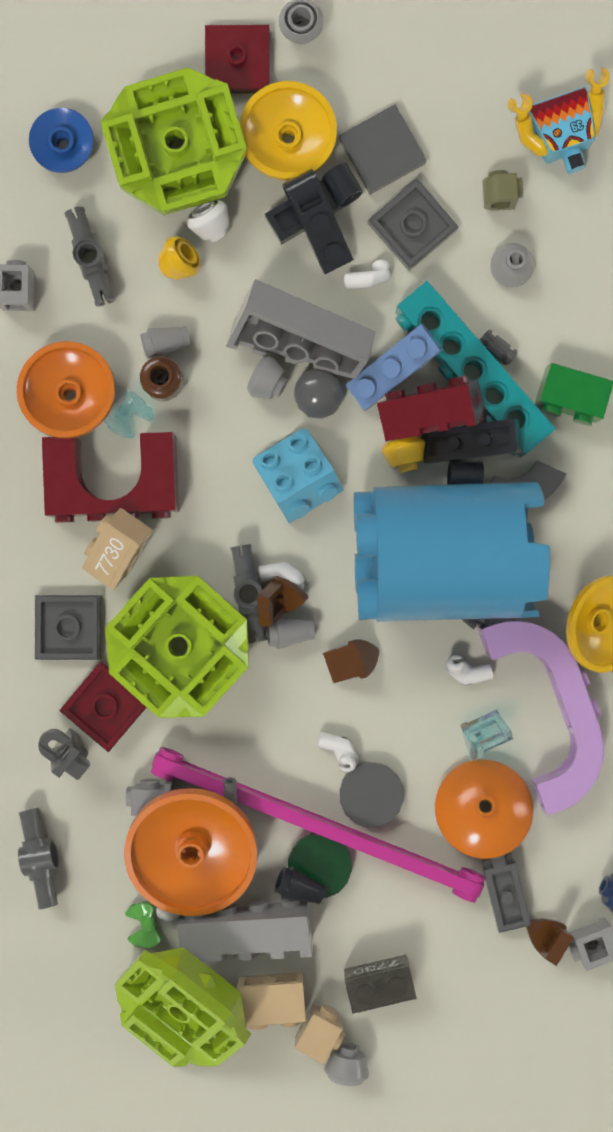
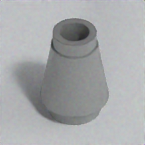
(164, 341)
(289, 632)

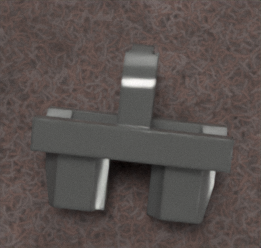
(67, 757)

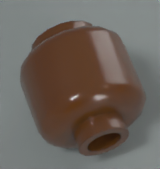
(161, 367)

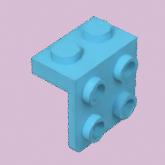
(297, 475)

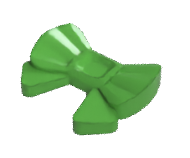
(149, 935)

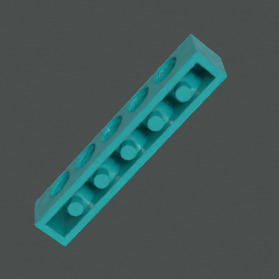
(428, 302)

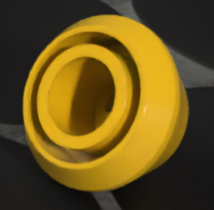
(178, 259)
(404, 453)

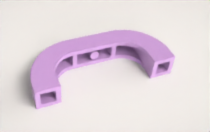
(585, 758)

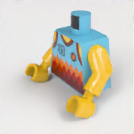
(562, 124)

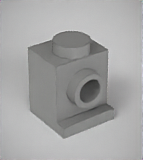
(10, 274)
(144, 792)
(600, 952)

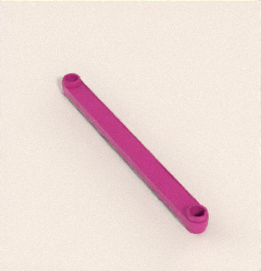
(465, 883)

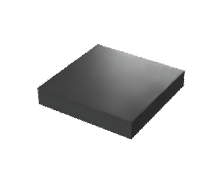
(382, 149)
(413, 225)
(67, 627)

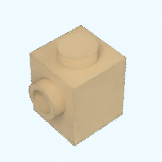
(320, 1033)

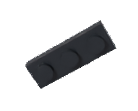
(473, 441)

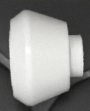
(209, 220)

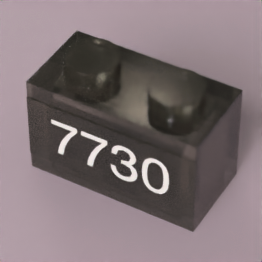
(379, 984)

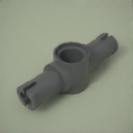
(87, 241)
(246, 575)
(38, 858)

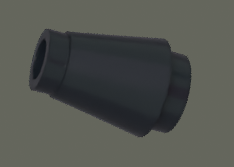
(298, 886)

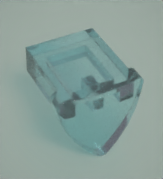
(485, 734)

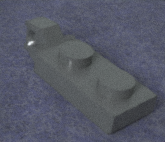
(505, 893)

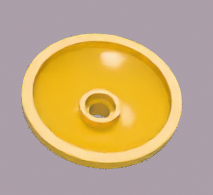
(282, 111)
(591, 626)

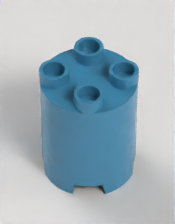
(449, 552)

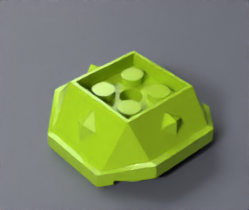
(166, 109)
(143, 655)
(181, 1008)

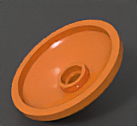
(54, 373)
(478, 832)

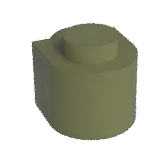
(501, 190)

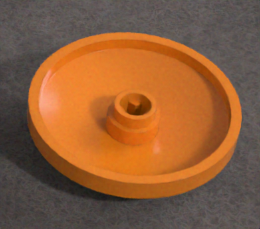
(191, 852)

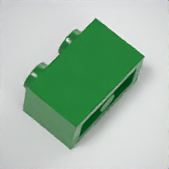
(573, 394)

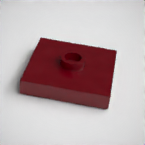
(238, 56)
(103, 707)

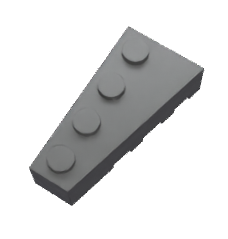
(300, 332)
(248, 931)

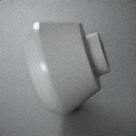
(301, 21)
(512, 273)
(267, 379)
(347, 1065)

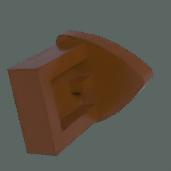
(279, 598)
(352, 660)
(549, 938)

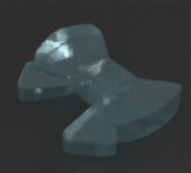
(131, 405)

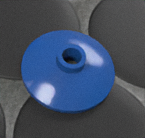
(54, 127)

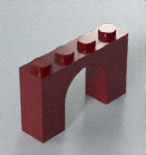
(69, 497)

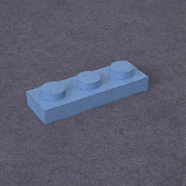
(394, 367)

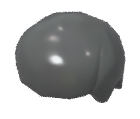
(318, 393)

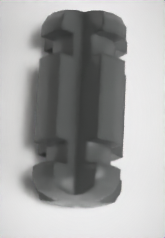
(498, 347)

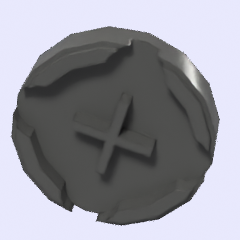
(371, 794)

